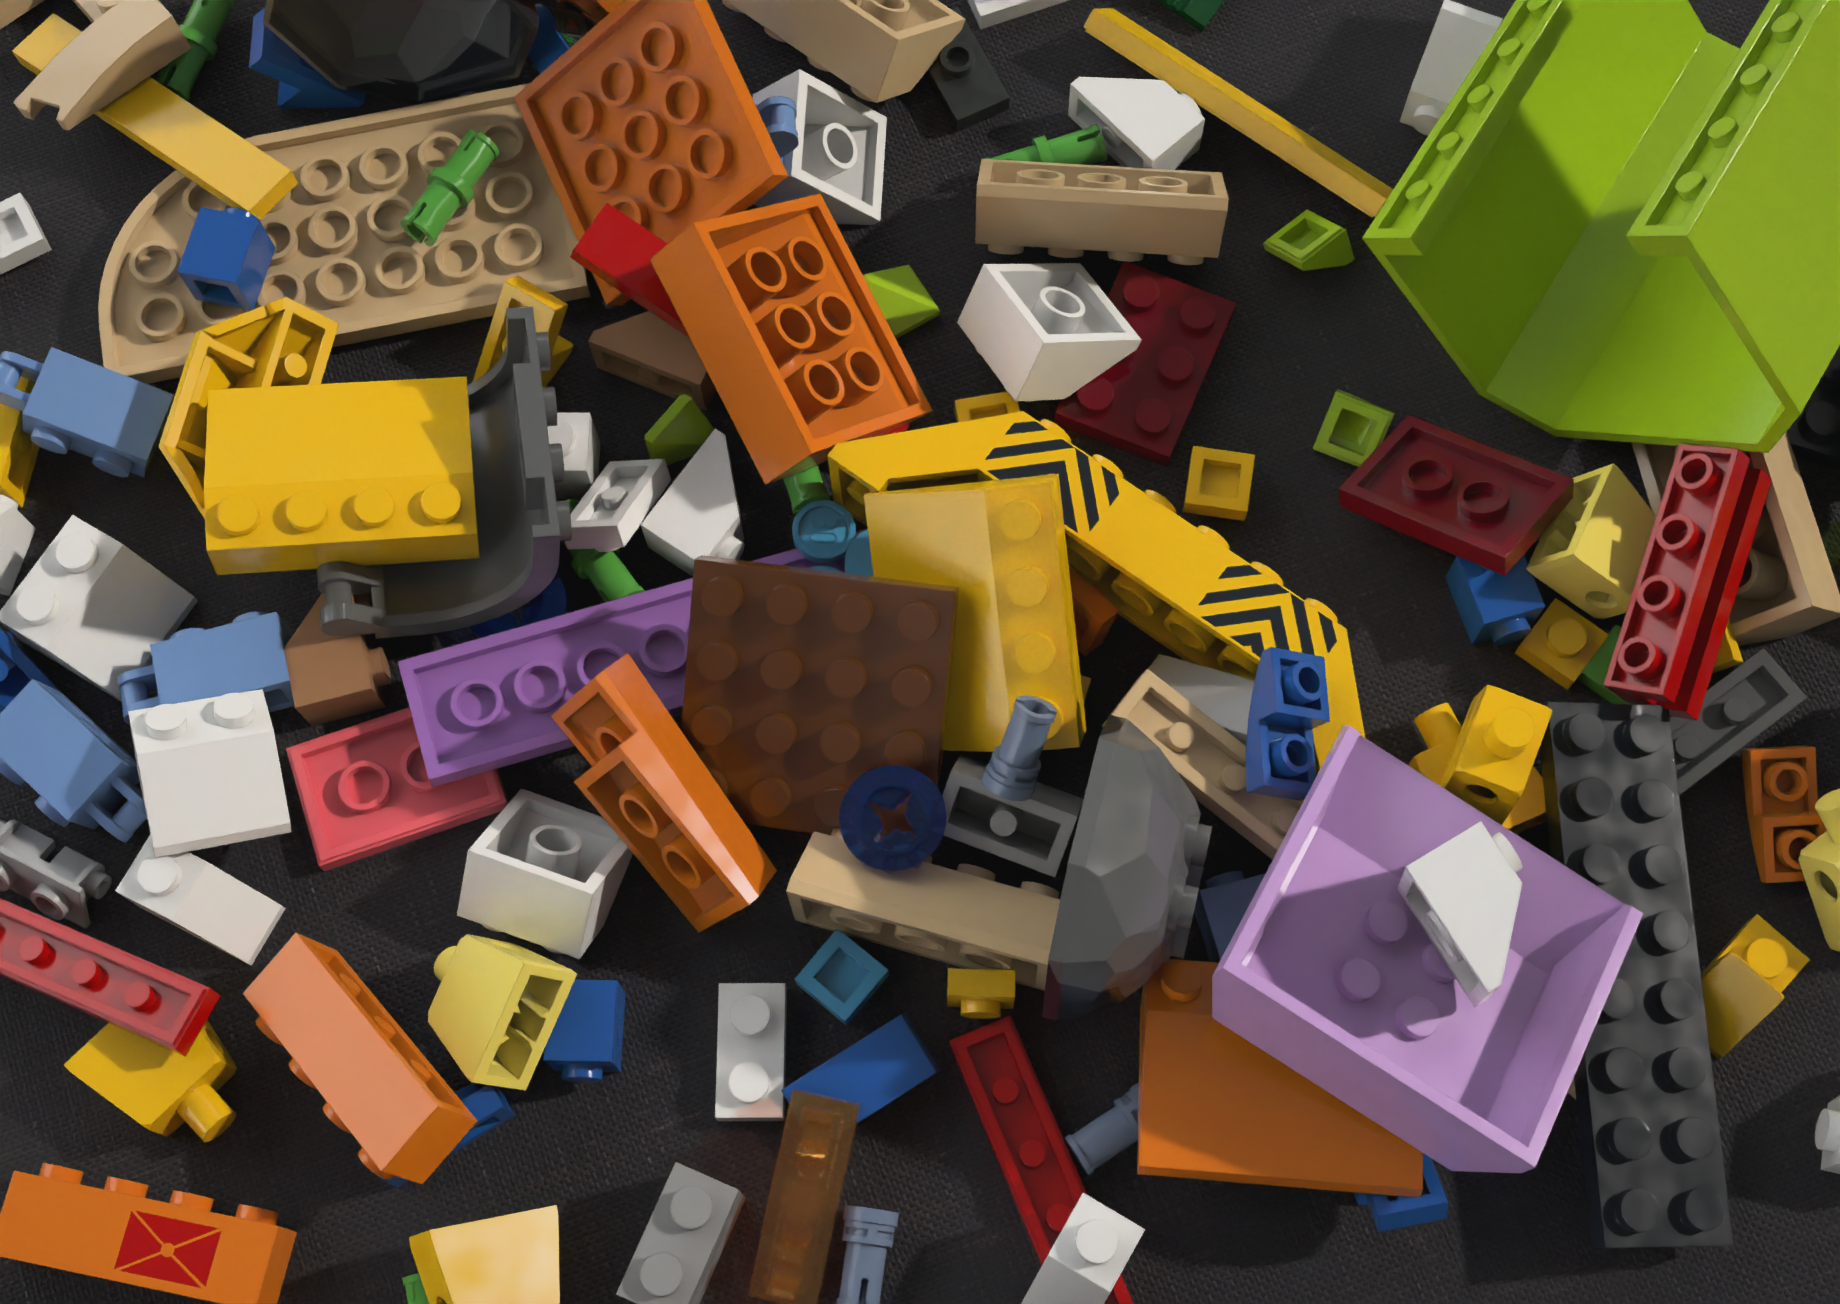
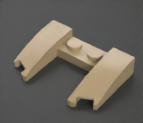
(104, 61)

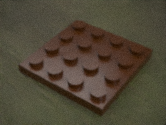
(812, 684)

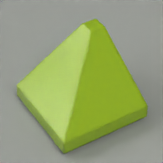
(1311, 243)
(901, 298)
(1352, 428)
(678, 432)

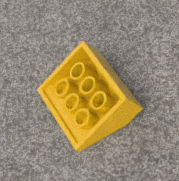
(339, 475)
(1014, 600)

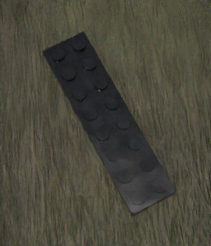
(1648, 1067)

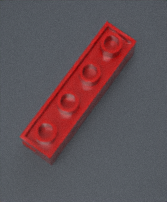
(1688, 580)

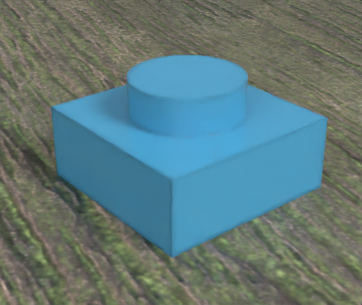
(842, 976)

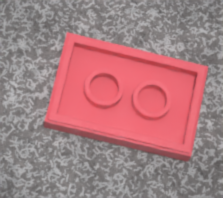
(372, 791)

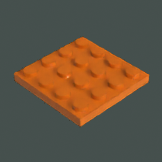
(650, 123)

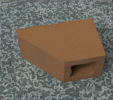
(335, 673)

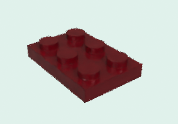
(1152, 391)
(1456, 494)

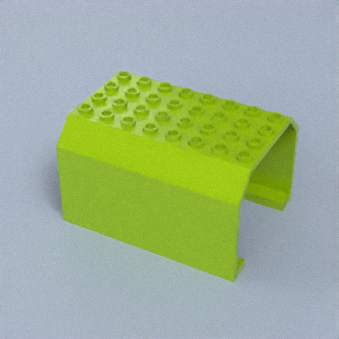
(1633, 221)

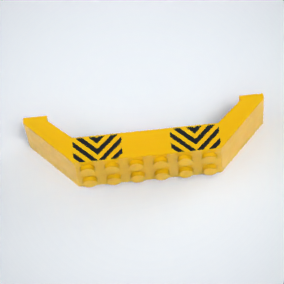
(1128, 542)

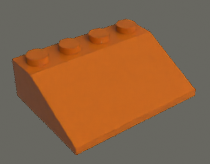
(789, 333)
(1239, 1115)

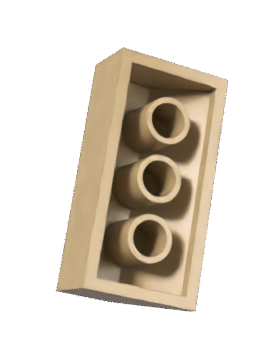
(866, 43)
(1100, 210)
(1787, 571)
(927, 910)

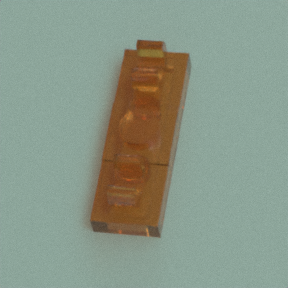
(804, 1198)

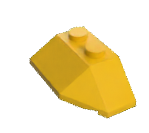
(258, 348)

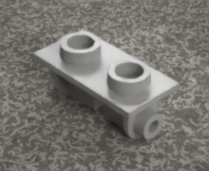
(54, 887)

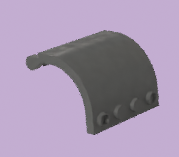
(514, 506)

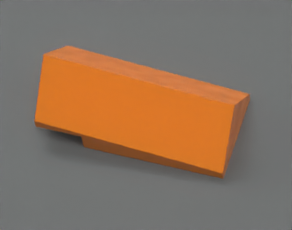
(662, 797)

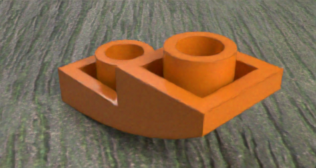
(1781, 808)

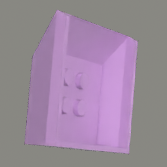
(1363, 1004)

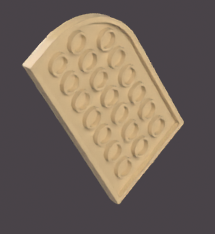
(344, 237)

